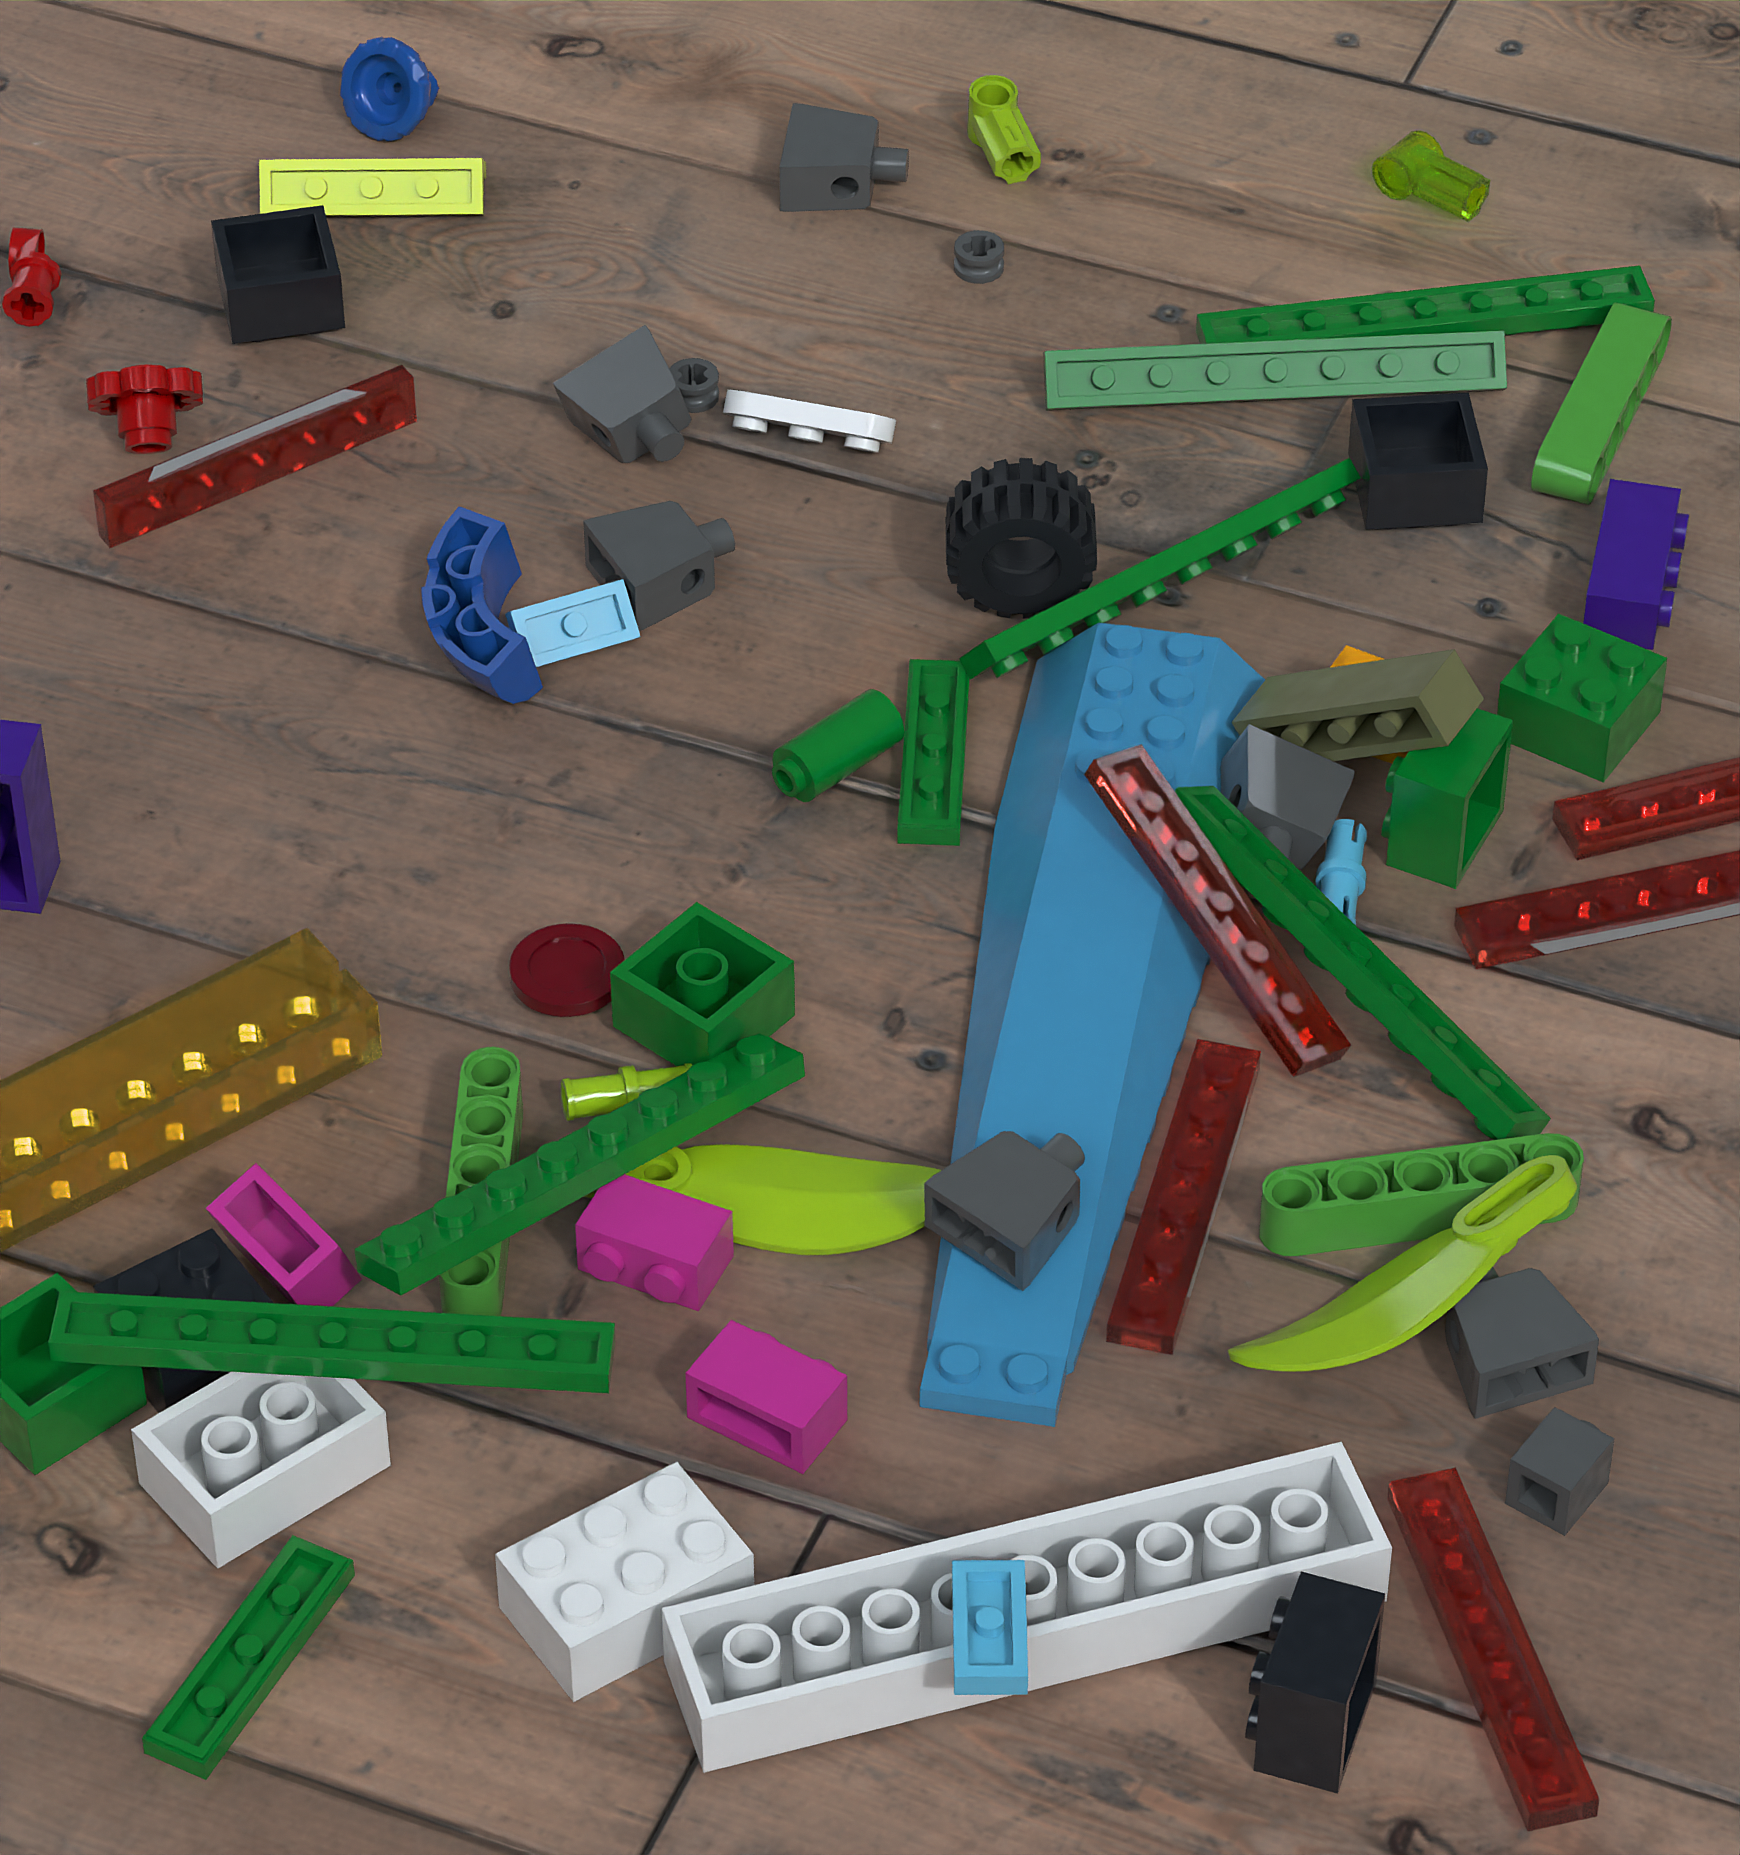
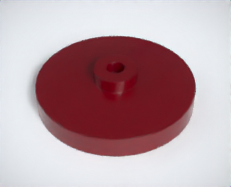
(564, 969)

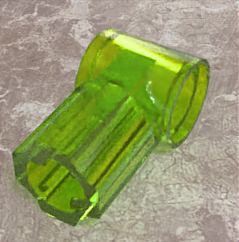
(1421, 169)

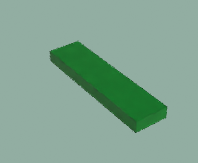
(933, 753)
(248, 1657)

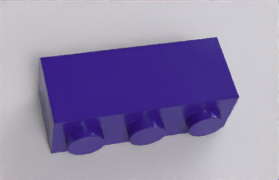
(1636, 562)

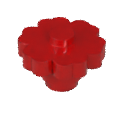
(145, 402)

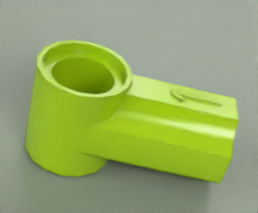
(1001, 129)

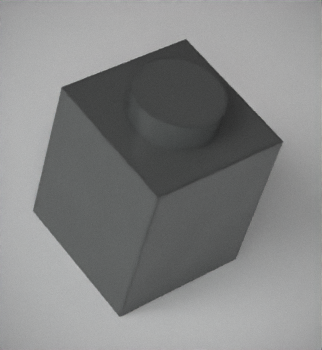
(1559, 1470)

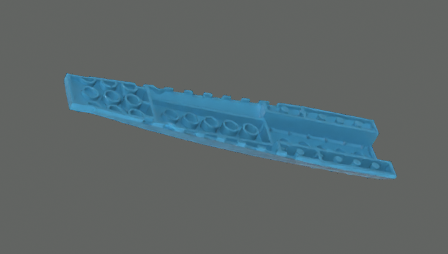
(1076, 992)

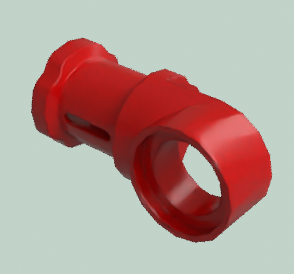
(32, 276)

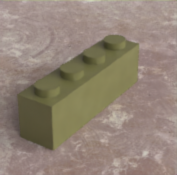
(1367, 706)

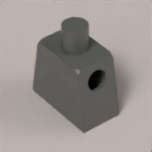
(834, 160)
(627, 400)
(658, 555)
(1284, 791)
(1008, 1203)
(1518, 1342)

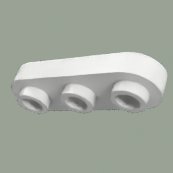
(808, 420)

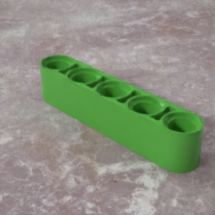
(1601, 403)
(483, 1141)
(1394, 1194)

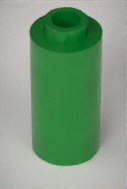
(837, 746)

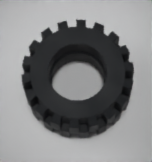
(1020, 503)

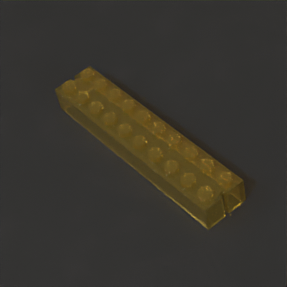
(177, 1079)

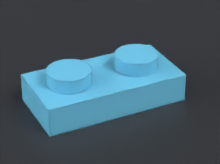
(576, 623)
(989, 1627)

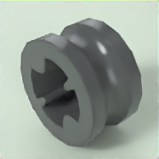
(979, 256)
(697, 383)

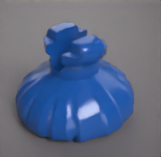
(386, 89)

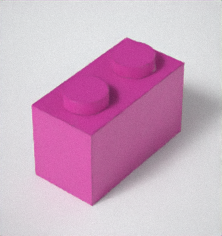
(283, 1241)
(655, 1241)
(767, 1396)

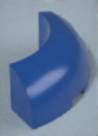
(462, 601)

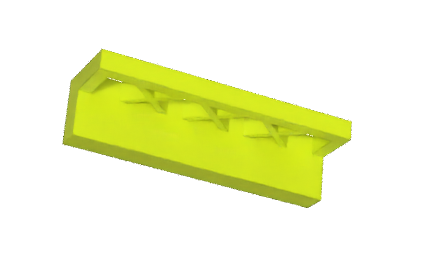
(374, 186)

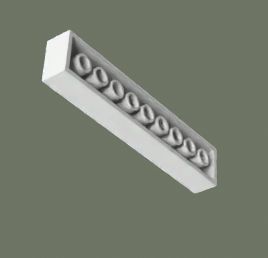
(1102, 1593)

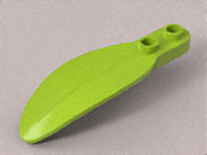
(797, 1197)
(1420, 1282)

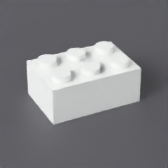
(258, 1455)
(597, 1580)

